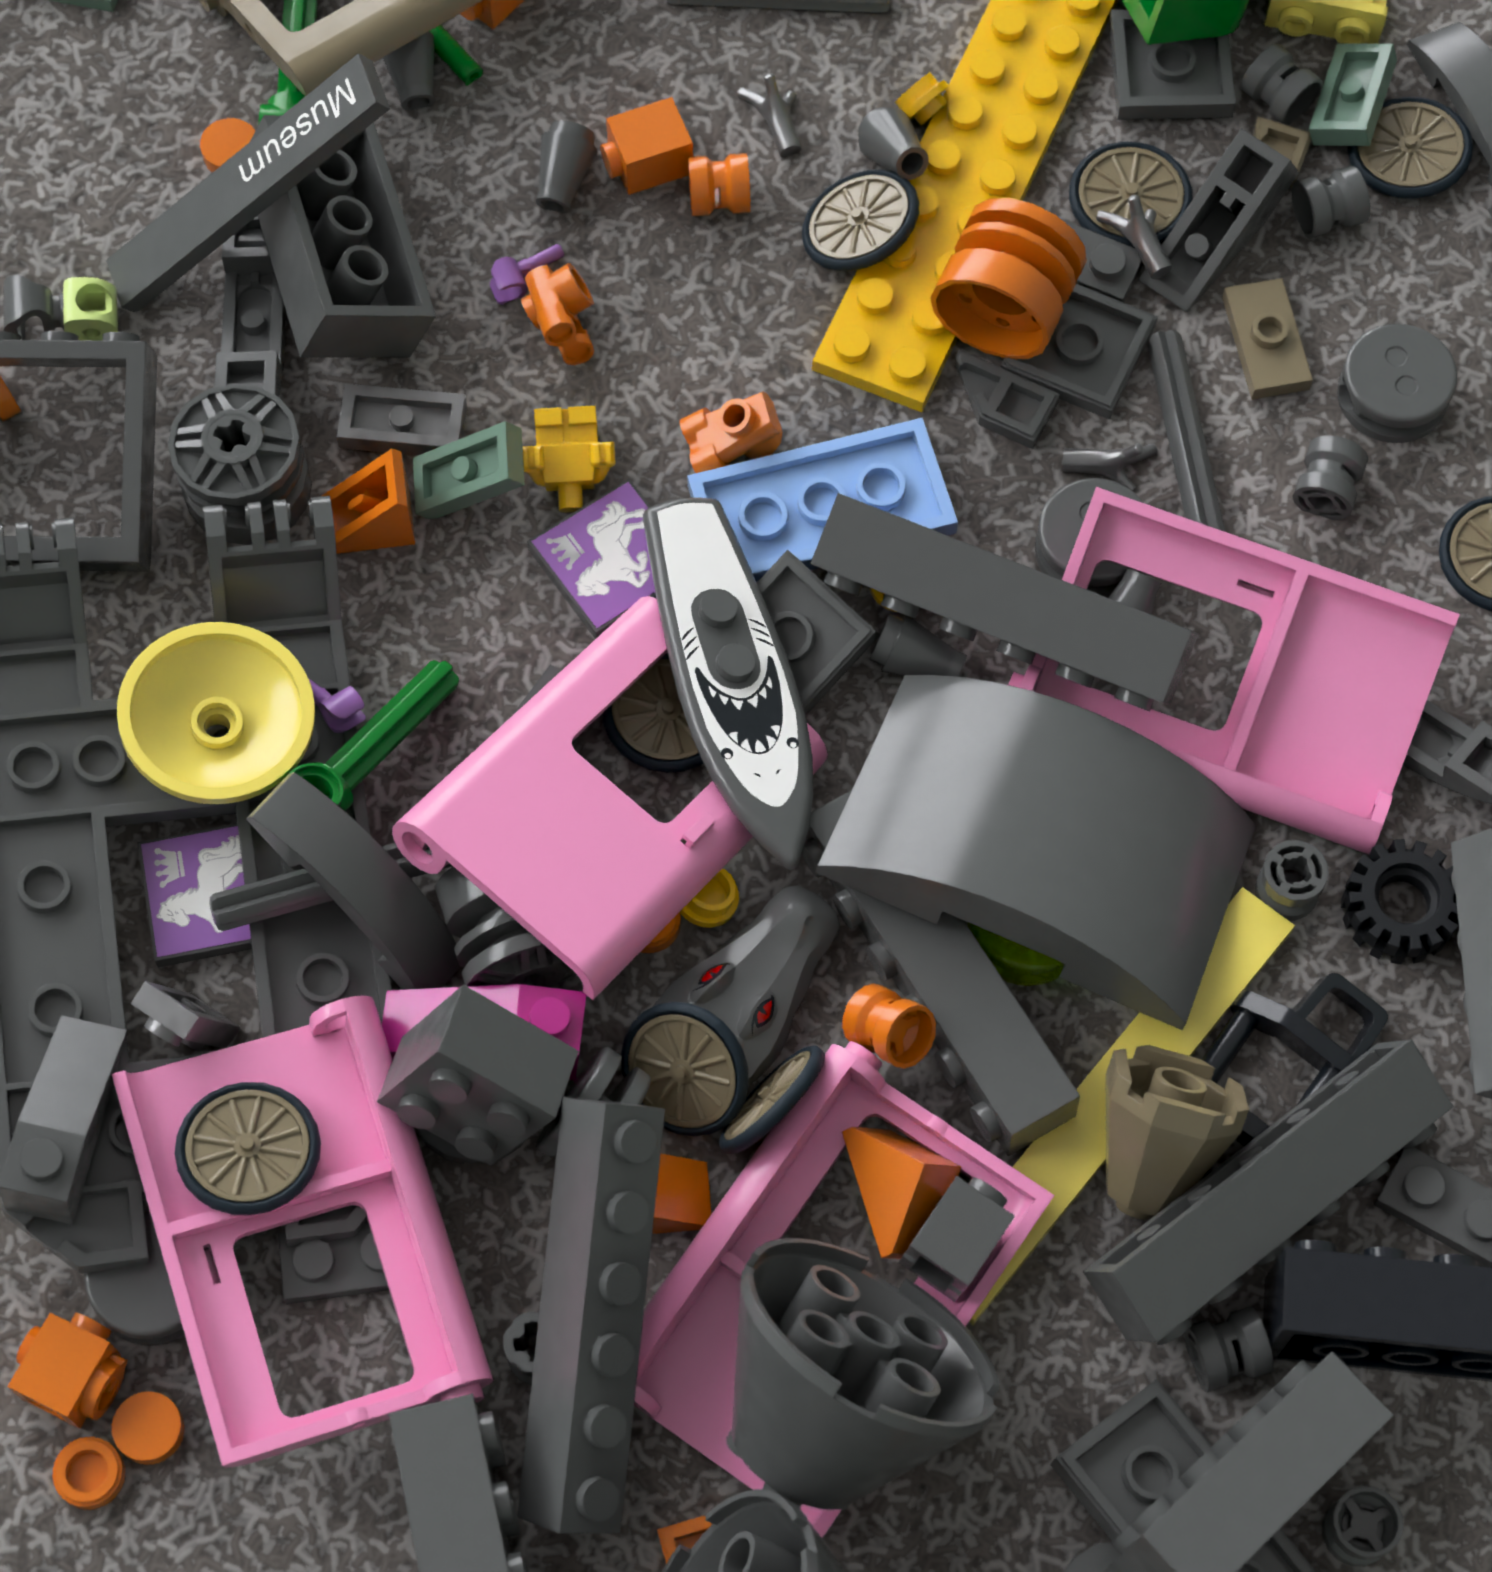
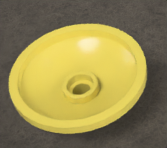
(207, 679)

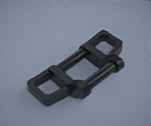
(1291, 1027)

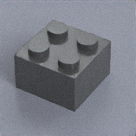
(477, 1076)

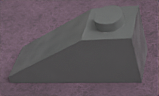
(1222, 218)
(61, 1121)

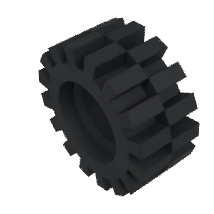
(1381, 931)

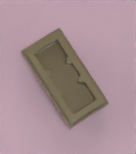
(1267, 338)

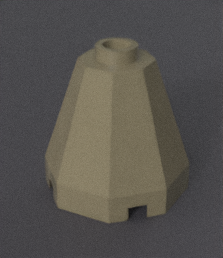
(1165, 1126)

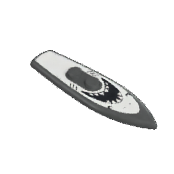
(732, 673)

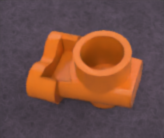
(554, 307)
(734, 430)

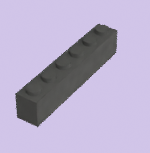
(1003, 599)
(979, 1023)
(1268, 1193)
(591, 1316)

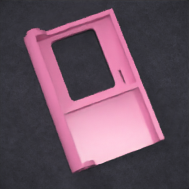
(1324, 690)
(364, 1162)
(694, 1314)

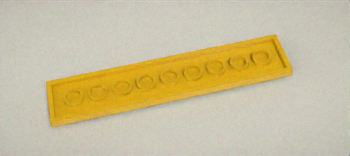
(978, 148)

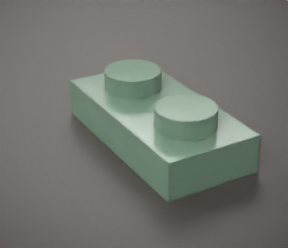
(1353, 94)
(468, 471)

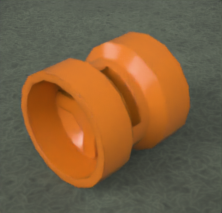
(719, 184)
(889, 1026)

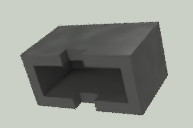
(958, 1236)

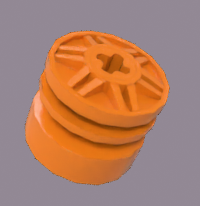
(1009, 278)

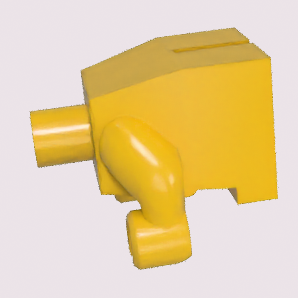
(568, 454)

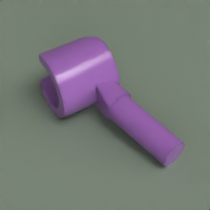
(509, 274)
(341, 710)

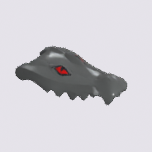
(762, 973)

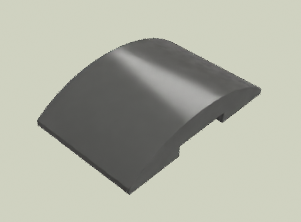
(1046, 836)

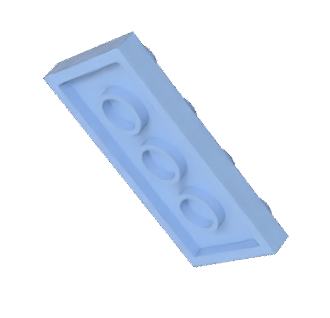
(788, 496)

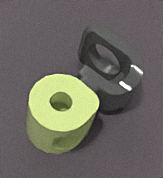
(83, 307)

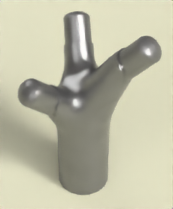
(776, 113)
(1141, 234)
(1106, 462)

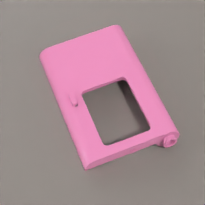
(561, 838)

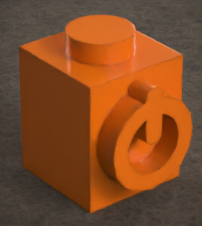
(69, 1369)

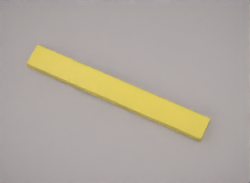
(1076, 1150)

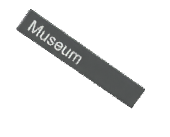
(248, 183)

